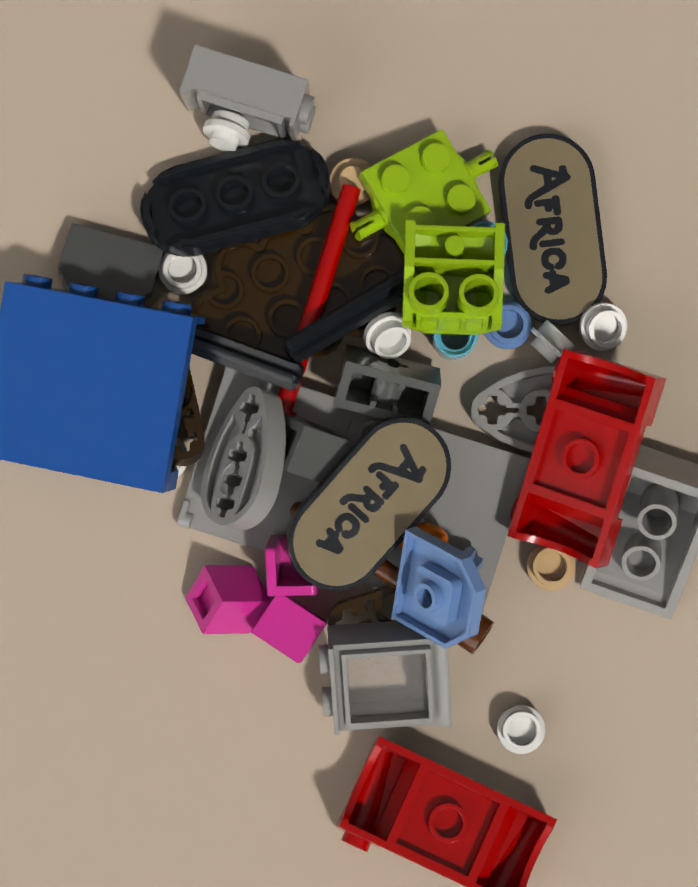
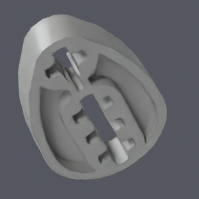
(517, 393)
(249, 451)

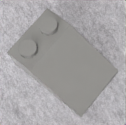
(655, 536)

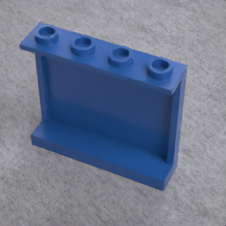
(93, 382)

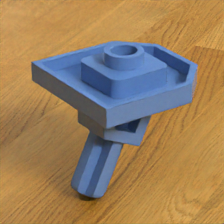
(438, 589)

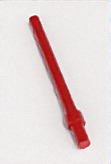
(325, 274)

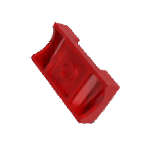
(585, 456)
(442, 820)

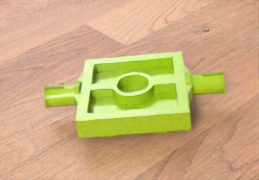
(424, 185)

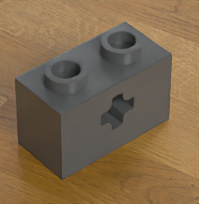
(386, 386)

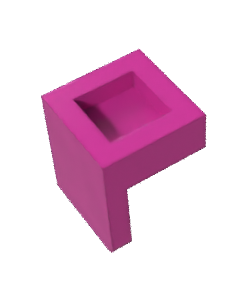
(280, 573)
(227, 599)
(289, 627)

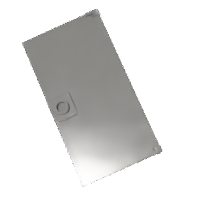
(470, 511)

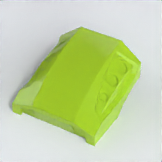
(453, 278)

